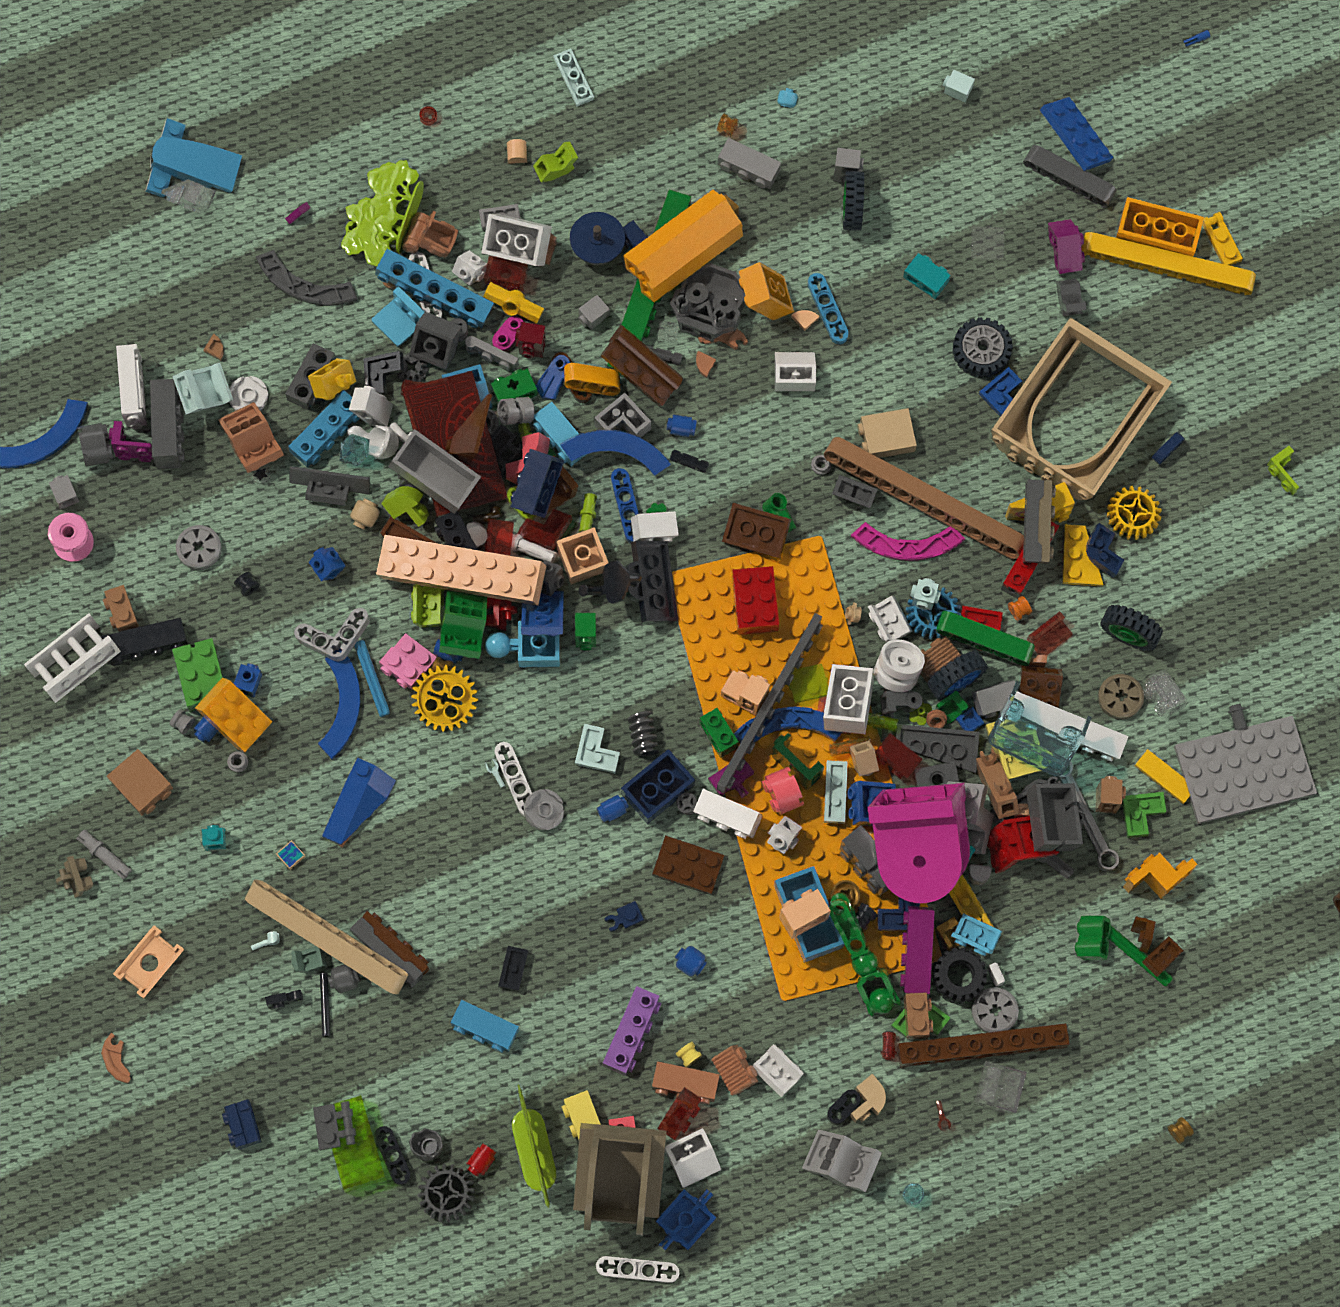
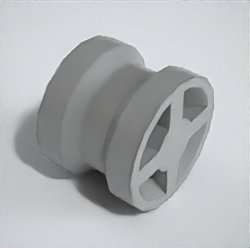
(182, 721)

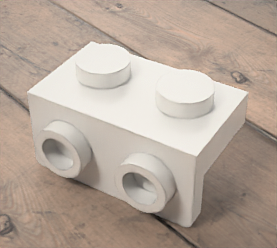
(889, 619)
(778, 1070)

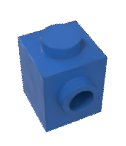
(248, 679)

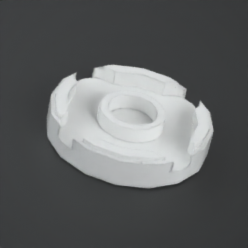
(248, 390)

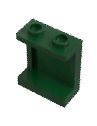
(804, 775)

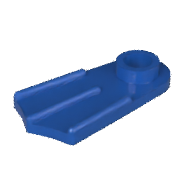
(552, 378)

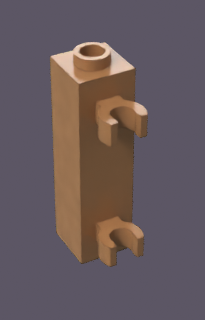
(999, 787)

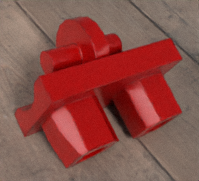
(501, 612)

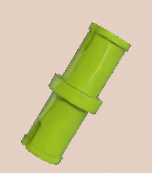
(588, 512)

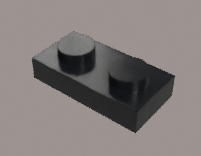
(513, 968)

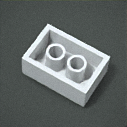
(516, 239)
(848, 699)

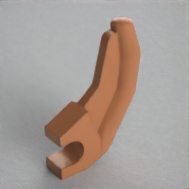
(728, 338)
(112, 1059)

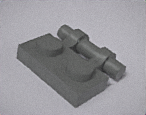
(327, 1125)

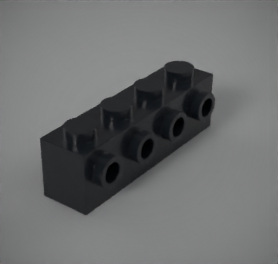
(453, 531)

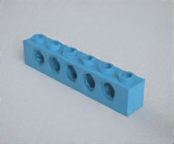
(446, 288)

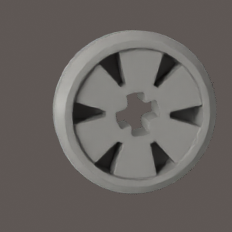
(195, 536)
(1001, 999)

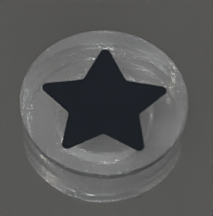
(262, 475)

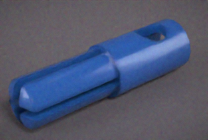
(1199, 37)

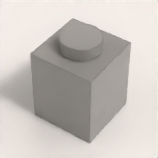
(593, 312)
(63, 491)

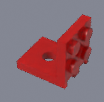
(1012, 843)

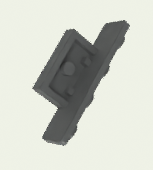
(328, 486)

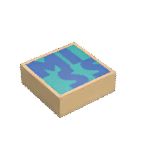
(290, 855)

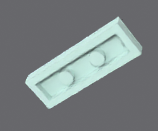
(835, 792)

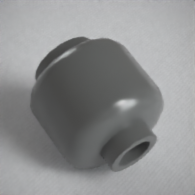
(343, 979)

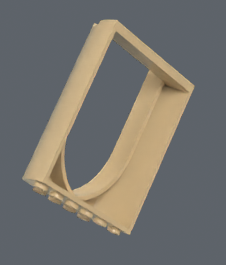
(1014, 427)

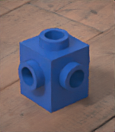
(326, 563)

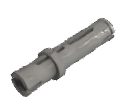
(98, 849)

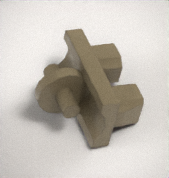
(78, 884)

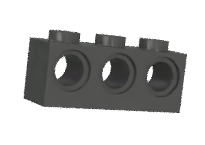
(301, 383)

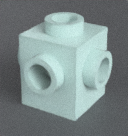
(923, 600)

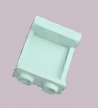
(202, 388)

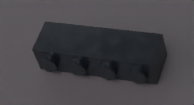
(148, 640)

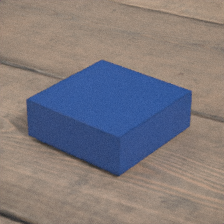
(970, 720)

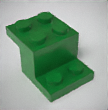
(463, 624)

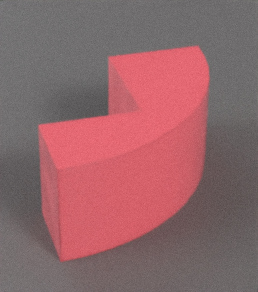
(533, 441)

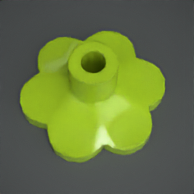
(920, 717)

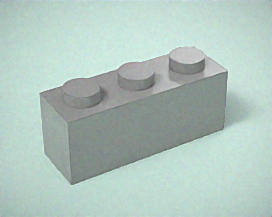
(748, 164)

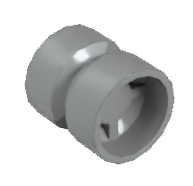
(515, 410)

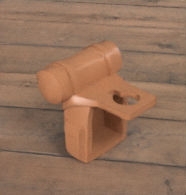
(429, 234)

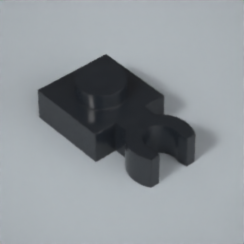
(279, 1001)

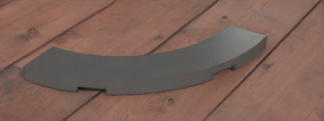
(302, 289)

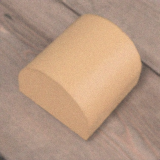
(516, 151)

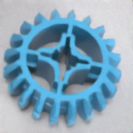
(931, 628)

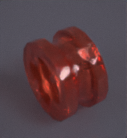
(430, 110)

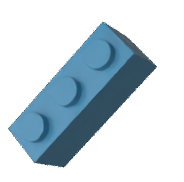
(484, 1027)

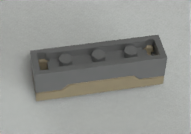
(1038, 521)

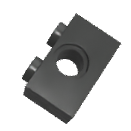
(944, 772)

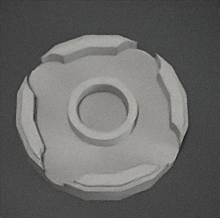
(543, 809)

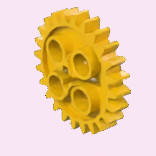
(450, 679)

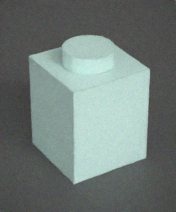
(958, 85)

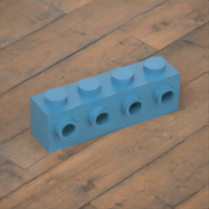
(324, 430)

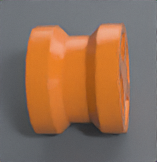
(1019, 608)

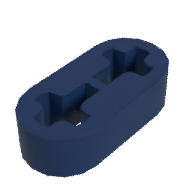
(1168, 448)

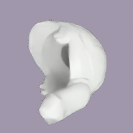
(382, 441)

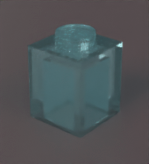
(354, 450)

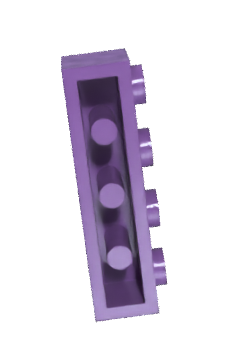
(631, 1031)

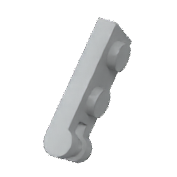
(489, 353)

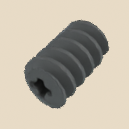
(641, 734)

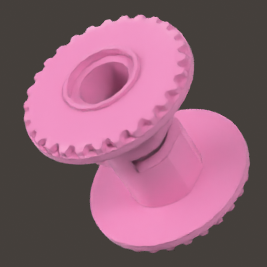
(70, 537)

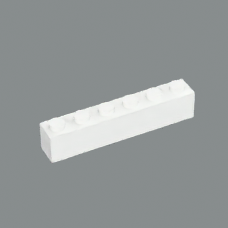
(1097, 738)

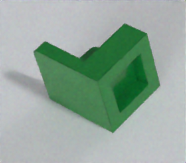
(952, 706)

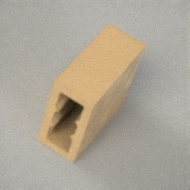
(887, 433)

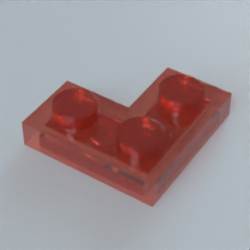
(547, 533)

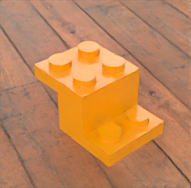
(1159, 874)

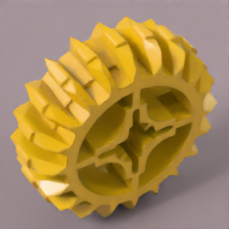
(1141, 514)

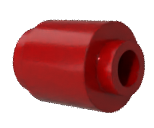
(481, 1160)

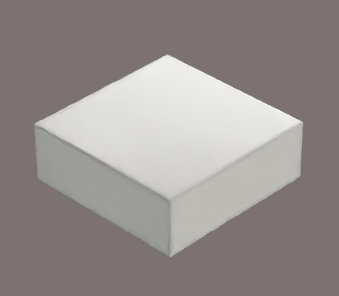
(996, 974)

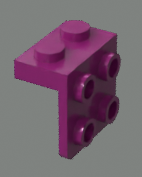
(126, 450)

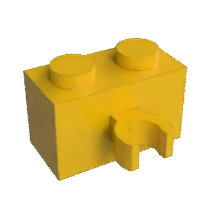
(332, 379)

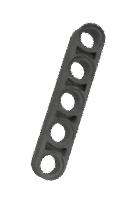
(1070, 175)

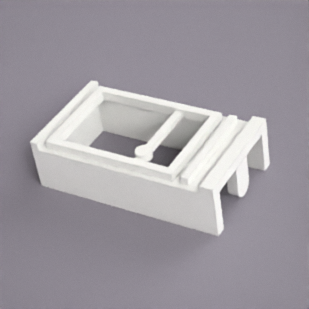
(131, 386)

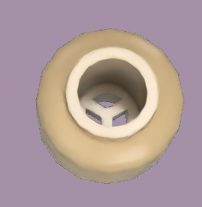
(365, 513)

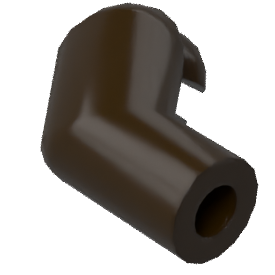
(495, 513)

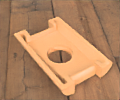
(154, 945)

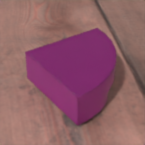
(297, 213)

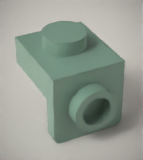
(308, 960)

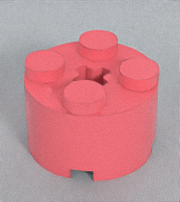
(783, 791)

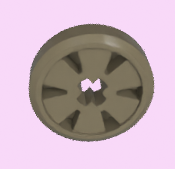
(1112, 705)

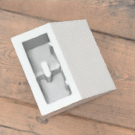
(795, 371)
(692, 1158)

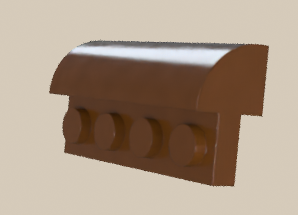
(641, 366)

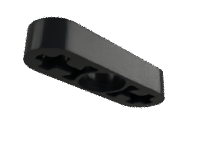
(404, 1168)

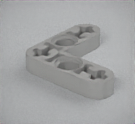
(334, 642)

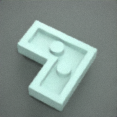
(590, 753)

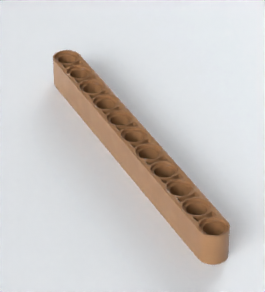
(924, 497)

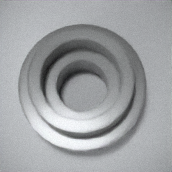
(821, 471)
(237, 755)

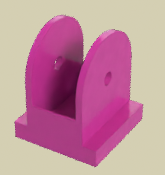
(921, 839)

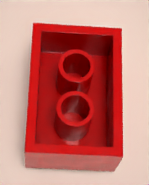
(755, 600)

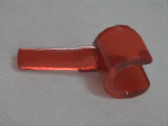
(941, 1116)

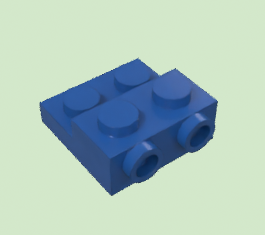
(862, 795)

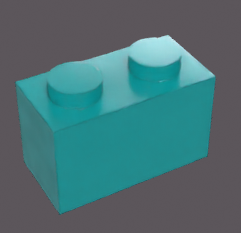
(927, 275)

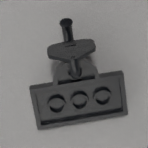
(651, 582)

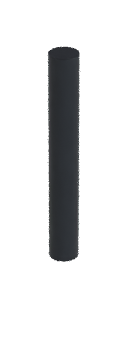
(325, 1011)

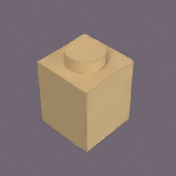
(864, 758)

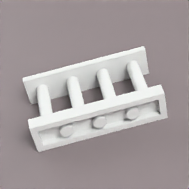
(82, 668)

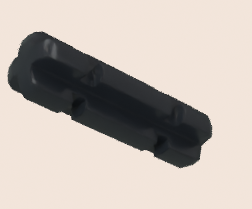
(689, 461)

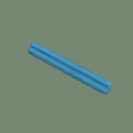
(372, 678)

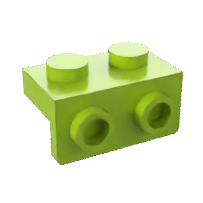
(427, 606)

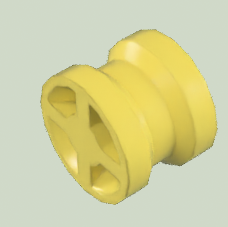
(689, 1054)

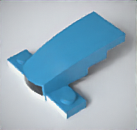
(189, 161)

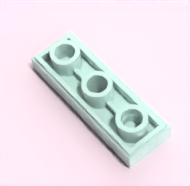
(577, 86)

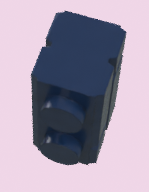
(242, 1124)

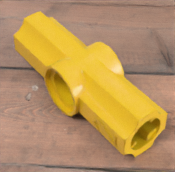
(513, 302)

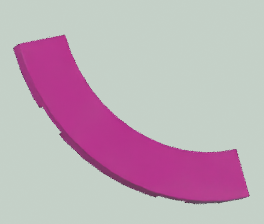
(907, 549)

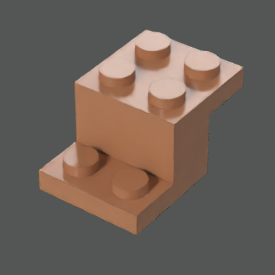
(251, 437)

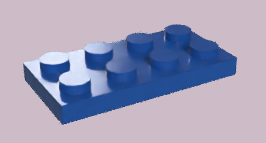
(1076, 133)
(544, 618)

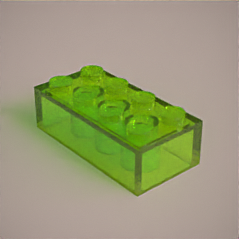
(358, 1163)

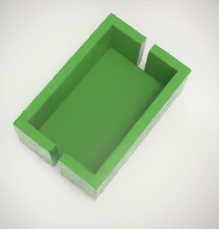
(197, 670)

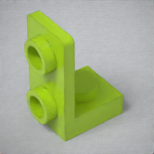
(1276, 469)

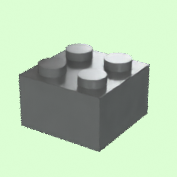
(435, 340)

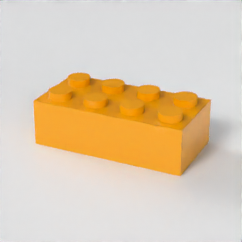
(1159, 227)

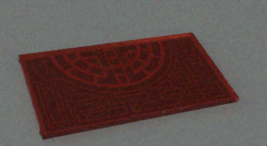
(437, 413)

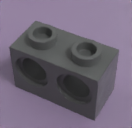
(854, 491)

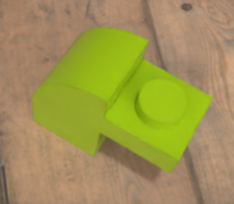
(557, 164)
(406, 500)

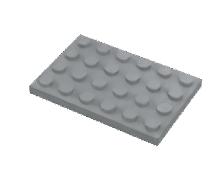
(1245, 769)

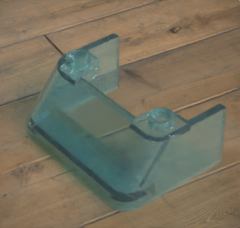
(1033, 742)

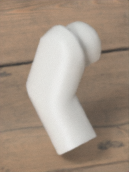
(402, 436)

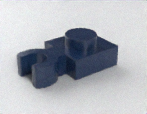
(627, 915)

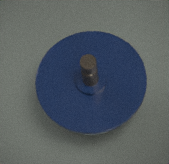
(597, 238)

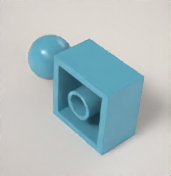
(529, 654)

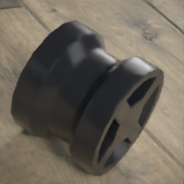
(246, 584)

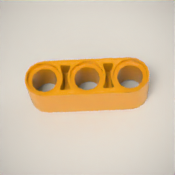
(592, 379)

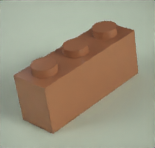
(674, 1078)

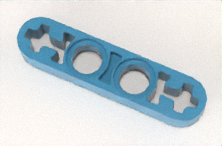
(831, 307)

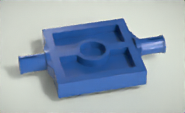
(685, 1219)

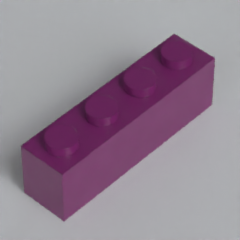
(918, 949)

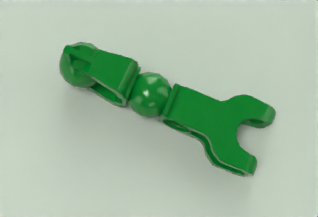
(863, 961)

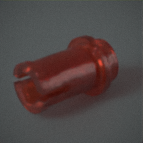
(888, 1050)

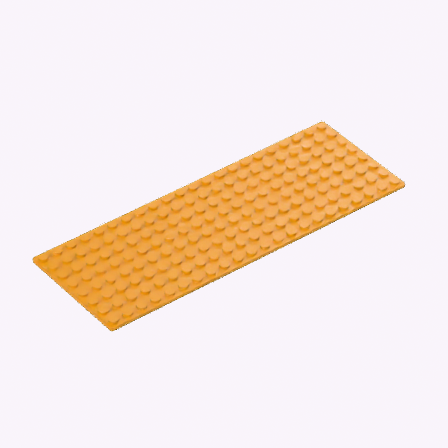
(714, 650)

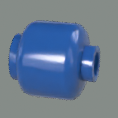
(690, 961)

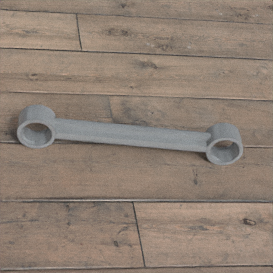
(1090, 824)

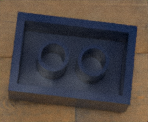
(536, 483)
(657, 786)

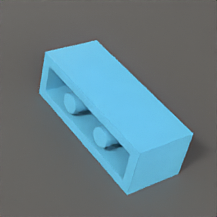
(556, 427)

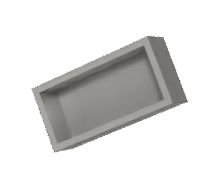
(434, 471)

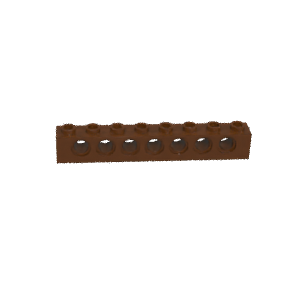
(983, 1045)

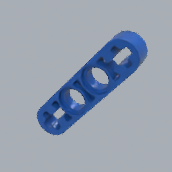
(629, 505)

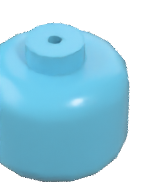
(787, 98)

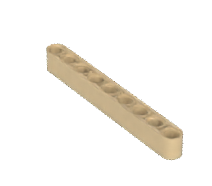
(326, 937)

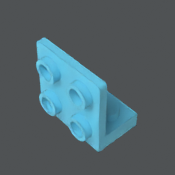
(398, 317)

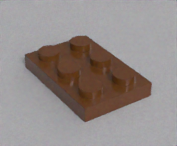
(756, 530)
(688, 865)

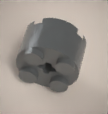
(93, 444)

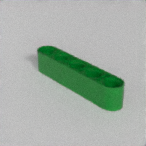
(985, 638)

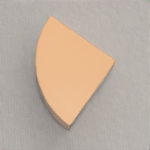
(805, 318)

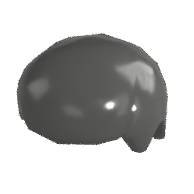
(432, 1149)

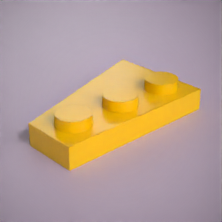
(1076, 564)

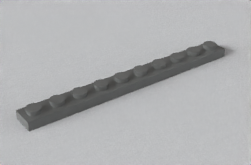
(766, 711)

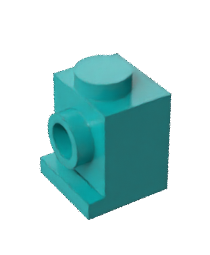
(213, 838)

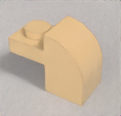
(874, 1096)

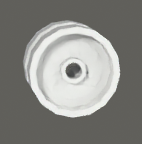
(899, 665)

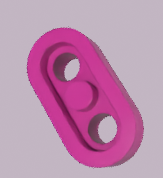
(506, 332)

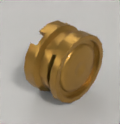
(850, 889)

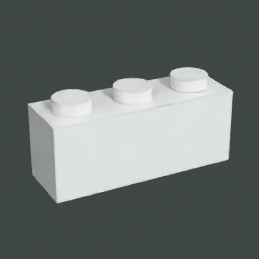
(727, 814)

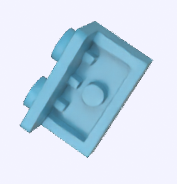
(976, 934)

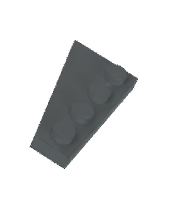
(942, 744)

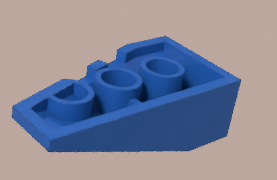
(361, 795)

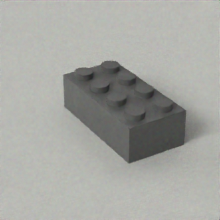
(166, 424)

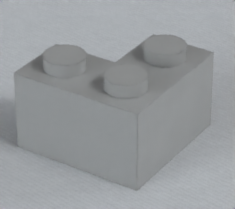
(623, 414)

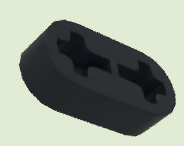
(840, 1103)

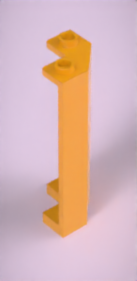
(684, 245)

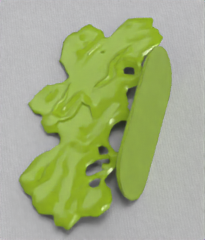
(379, 214)
(534, 1149)

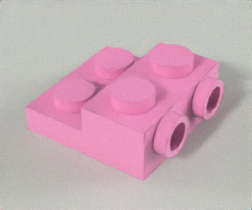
(407, 662)

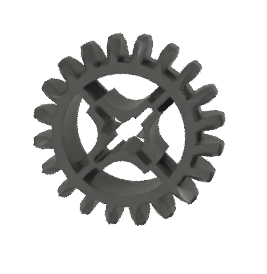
(455, 1196)

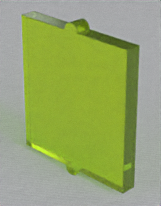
(809, 683)

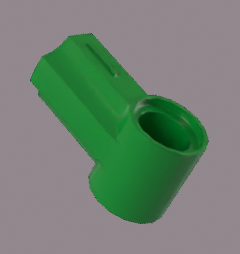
(780, 508)

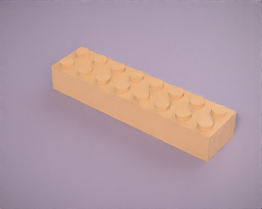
(461, 570)

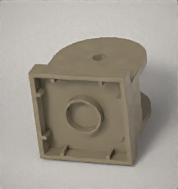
(619, 1174)

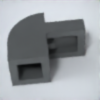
(1070, 297)

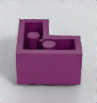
(1067, 246)

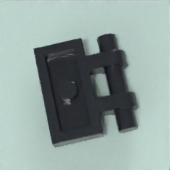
(502, 440)

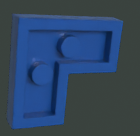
(998, 391)

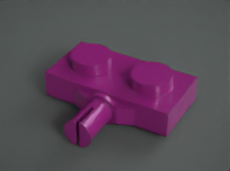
(740, 777)

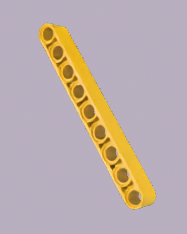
(1168, 262)

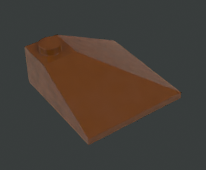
(467, 439)

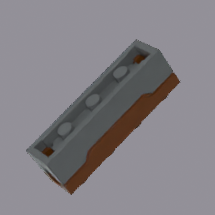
(385, 943)

